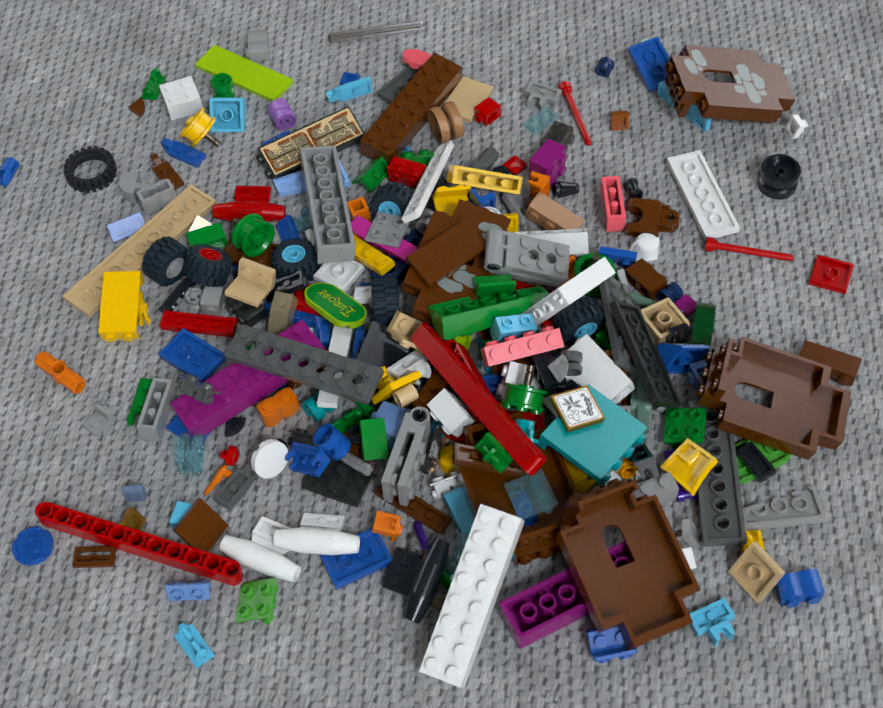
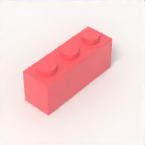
(612, 204)

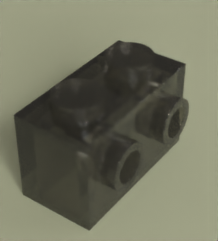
(560, 133)

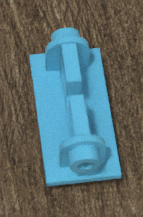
(193, 644)

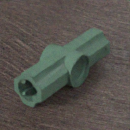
(640, 403)

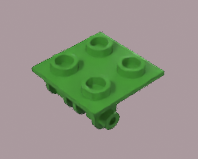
(257, 601)

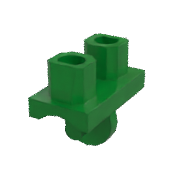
(494, 452)

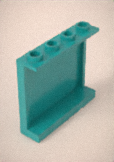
(600, 446)

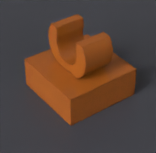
(619, 120)

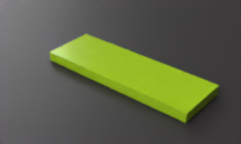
(245, 73)

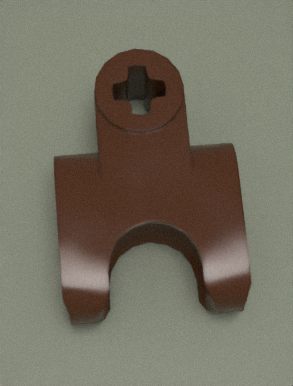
(653, 218)

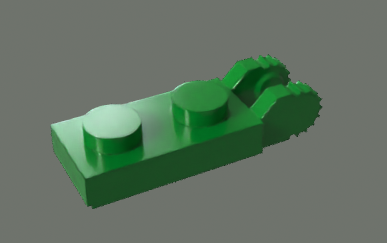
(139, 399)

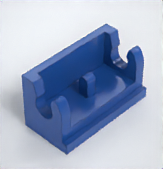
(307, 459)

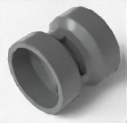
(574, 362)

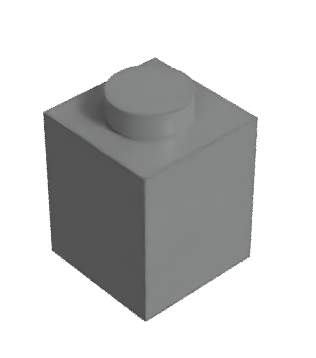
(212, 300)

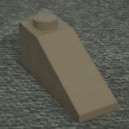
(282, 312)

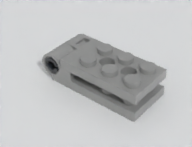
(526, 258)
(407, 457)

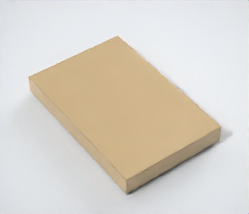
(468, 95)

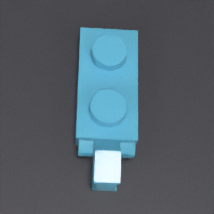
(350, 90)

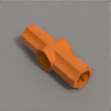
(60, 372)

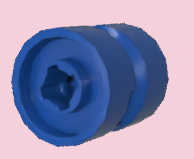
(332, 441)

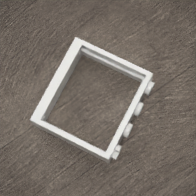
(570, 291)

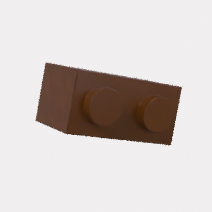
(645, 279)

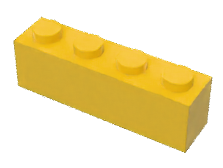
(484, 179)

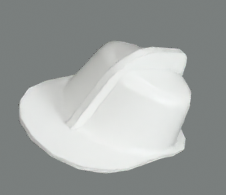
(646, 246)

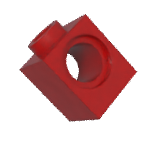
(487, 111)

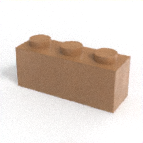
(552, 214)

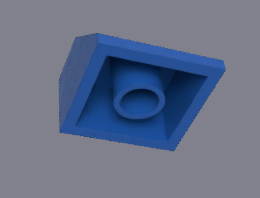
(679, 355)

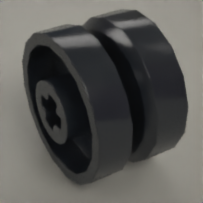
(779, 176)

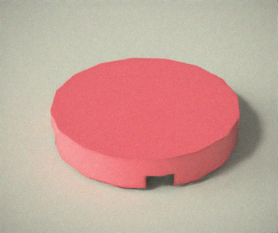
(415, 58)

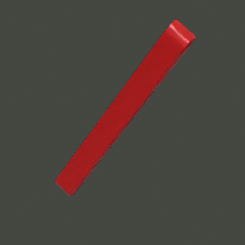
(479, 399)
(145, 549)

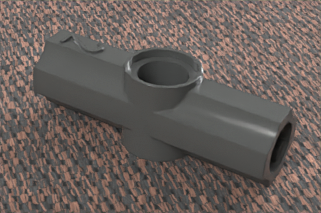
(485, 160)

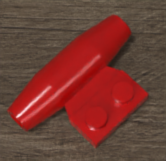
(248, 201)

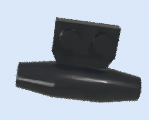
(417, 577)

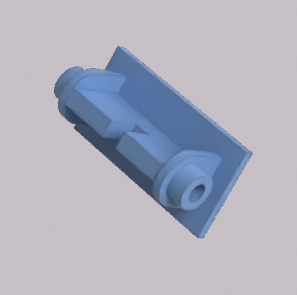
(182, 590)

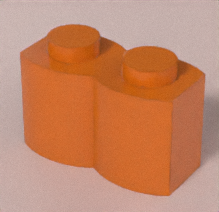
(276, 408)

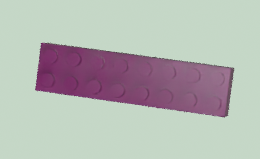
(238, 388)
(550, 603)

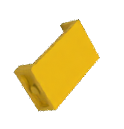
(446, 198)
(120, 305)

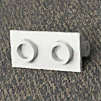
(442, 485)

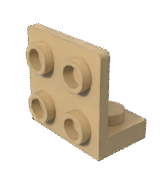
(252, 283)
(402, 328)

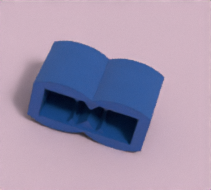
(799, 587)

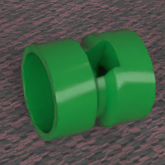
(222, 86)

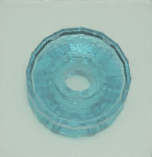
(190, 454)

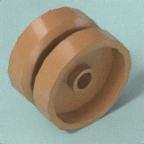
(445, 122)

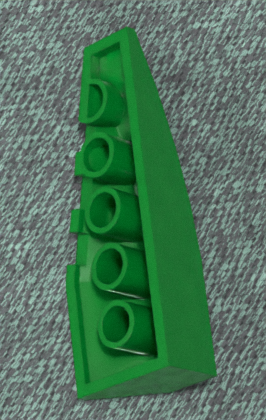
(469, 316)

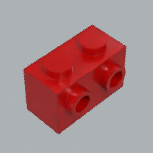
(405, 171)

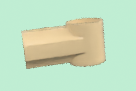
(405, 395)

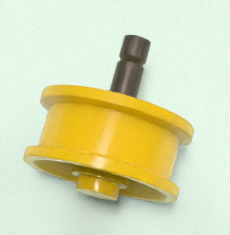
(198, 127)

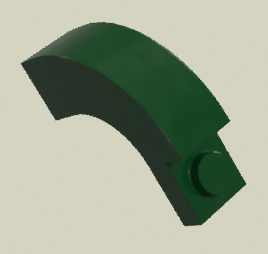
(703, 324)

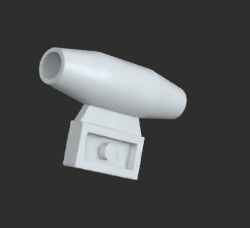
(318, 535)
(261, 553)

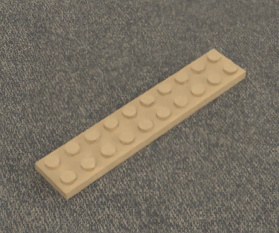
(171, 221)

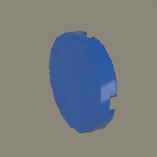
(32, 546)

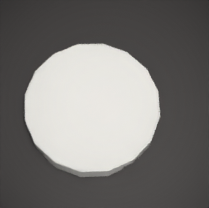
(269, 458)

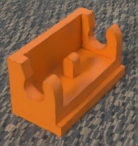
(538, 183)

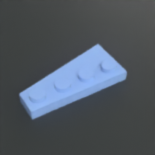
(294, 183)

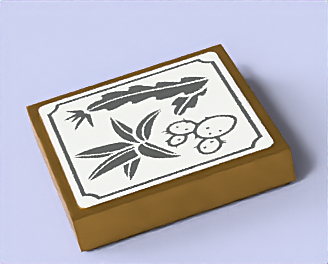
(577, 409)

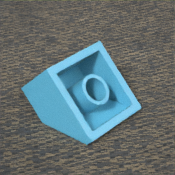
(229, 114)

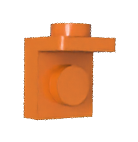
(387, 525)

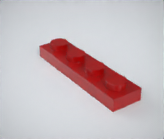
(199, 323)

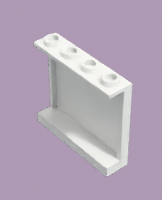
(597, 371)

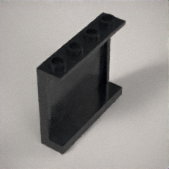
(381, 351)

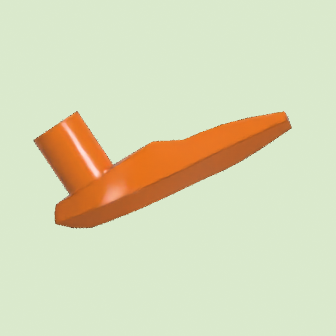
(222, 472)

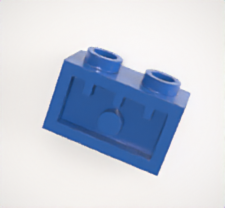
(608, 645)

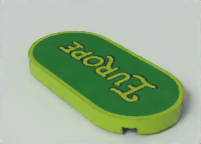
(335, 305)

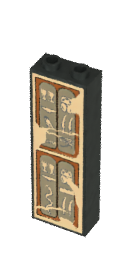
(283, 154)

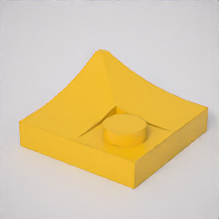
(689, 465)

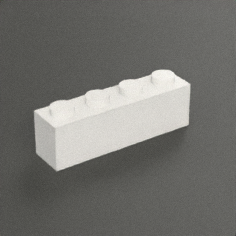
(574, 237)

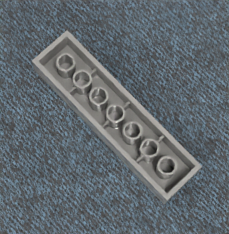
(327, 205)

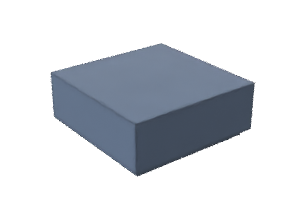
(134, 493)

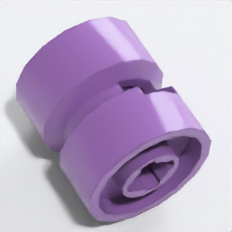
(282, 114)

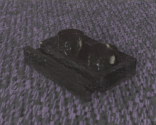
(433, 450)

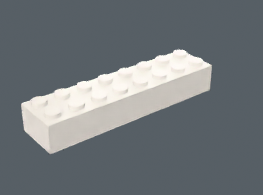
(472, 596)

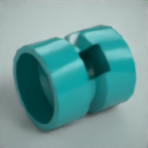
(311, 409)

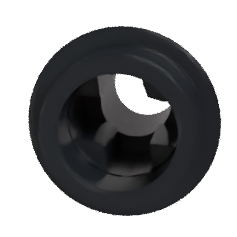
(563, 189)

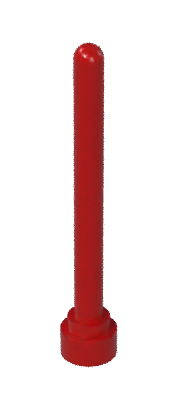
(566, 89)
(712, 244)

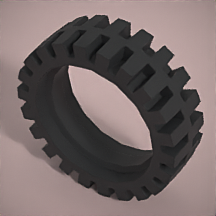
(93, 183)

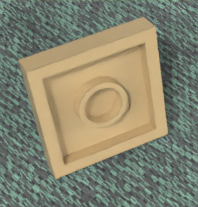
(756, 572)

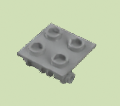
(387, 230)

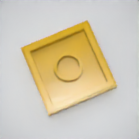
(387, 391)

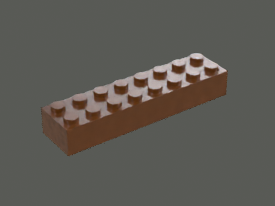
(409, 109)

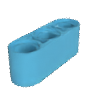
(459, 509)

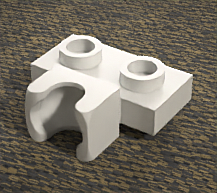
(410, 364)

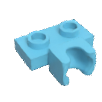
(714, 619)

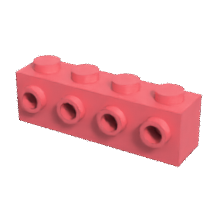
(522, 347)

